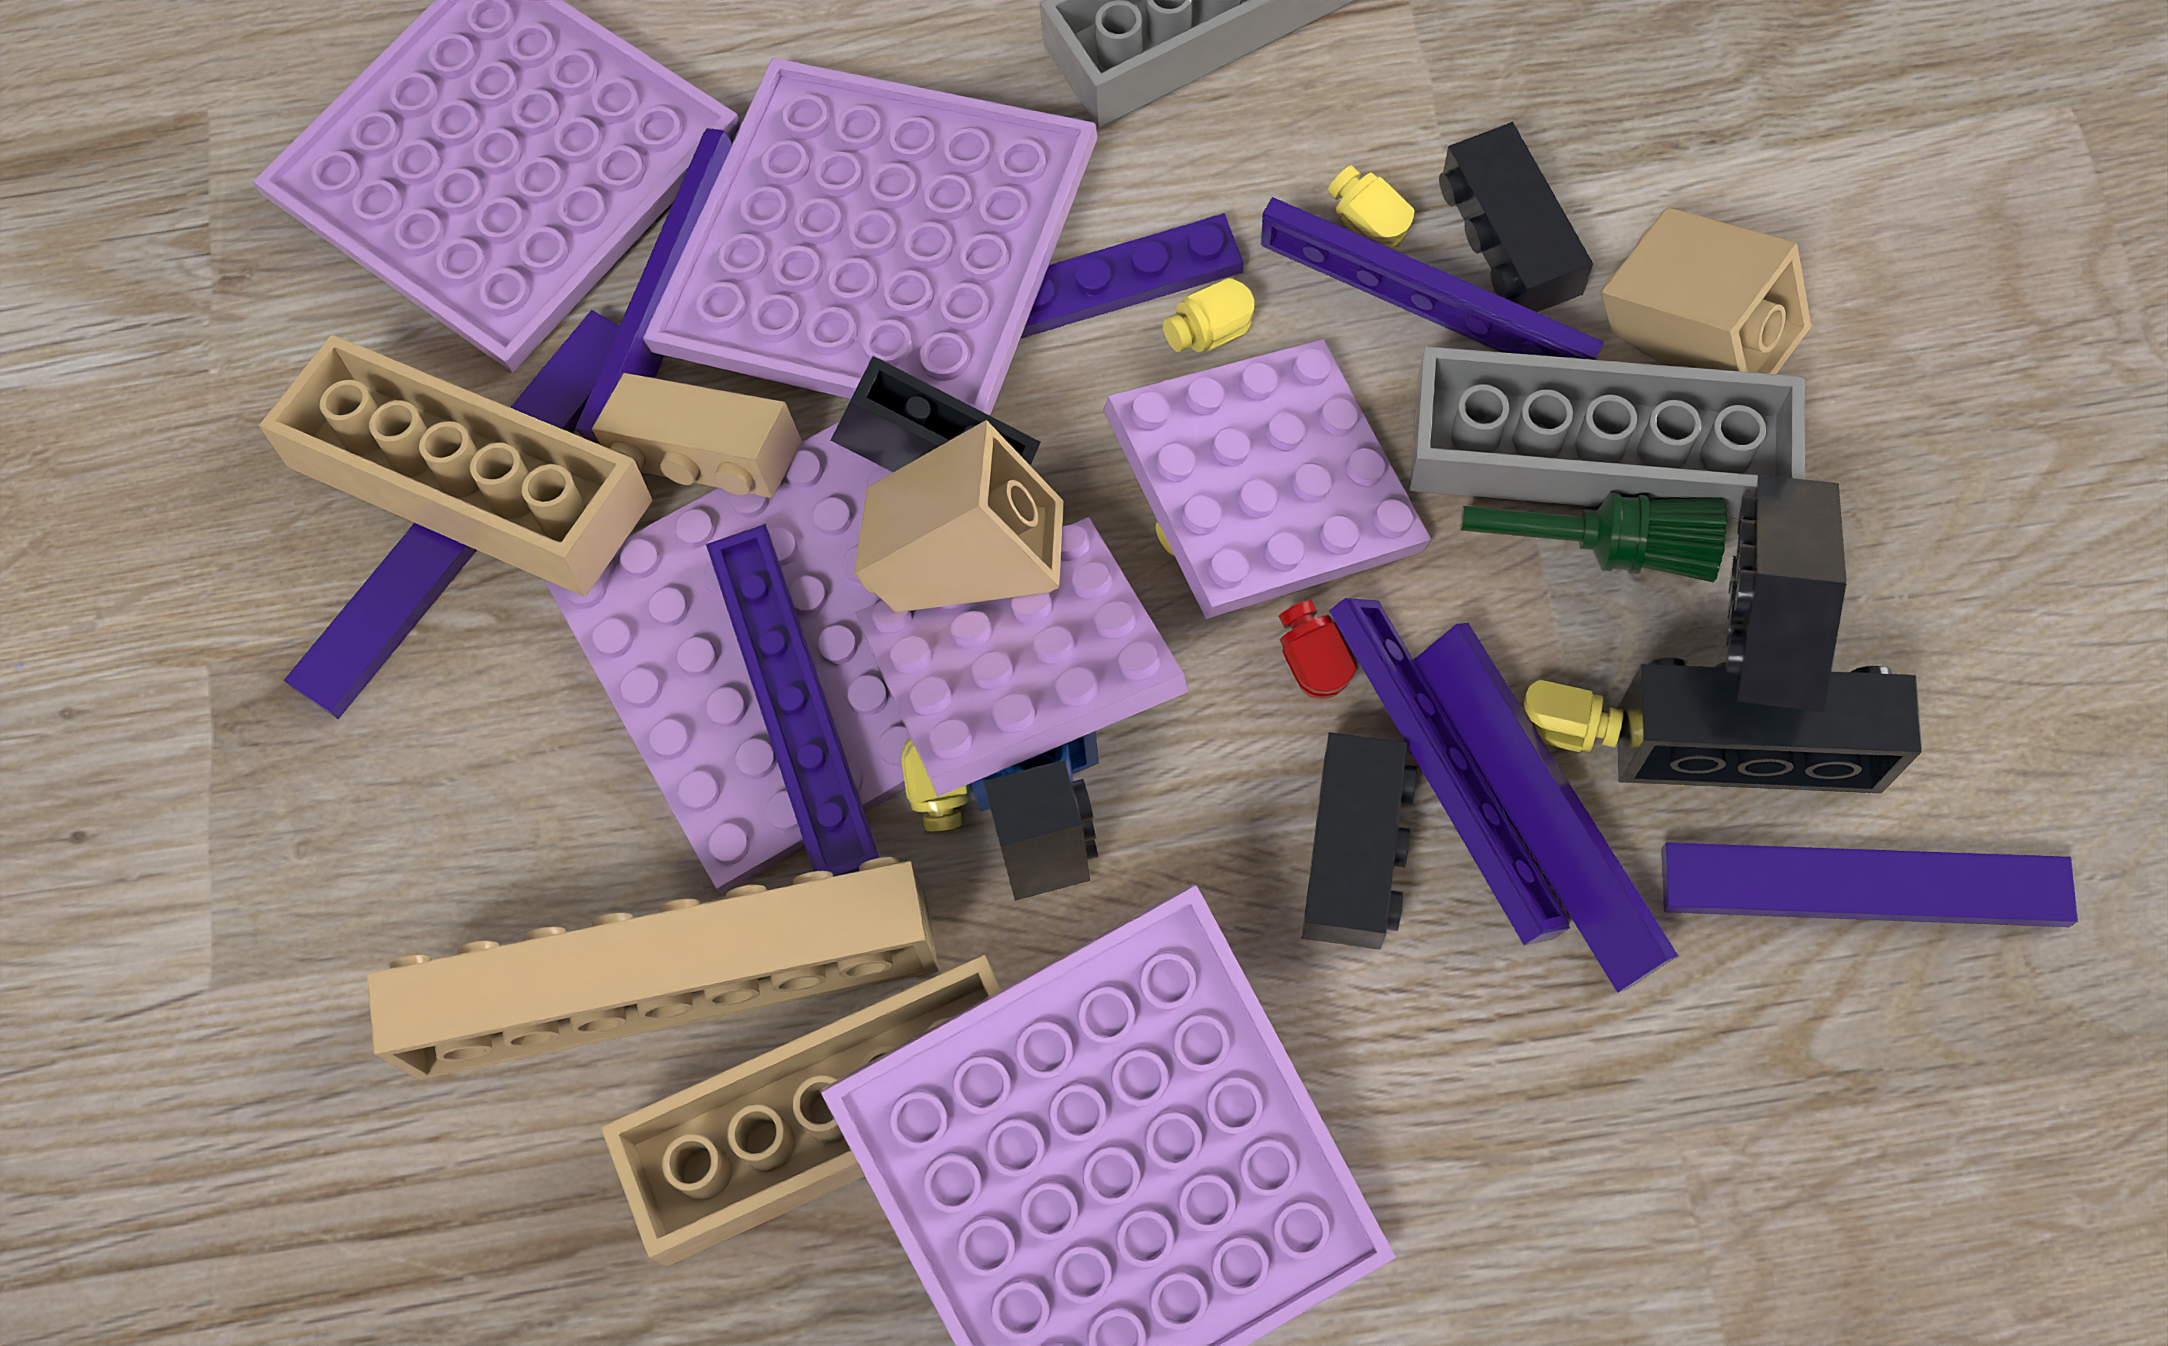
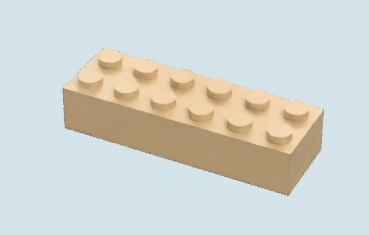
(458, 464)
(762, 1131)

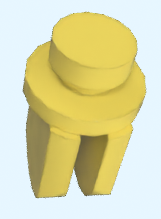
(1371, 207)
(1211, 317)
(1571, 716)
(923, 798)

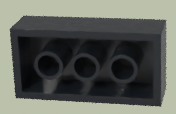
(1786, 593)
(1692, 731)

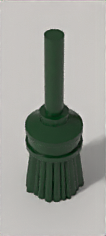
(1626, 532)

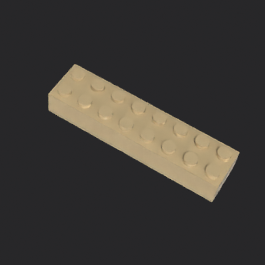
(652, 970)

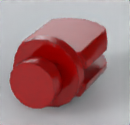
(1316, 651)

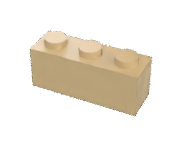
(700, 434)

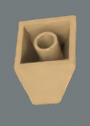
(1710, 296)
(960, 527)

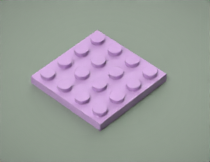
(1265, 477)
(1024, 671)

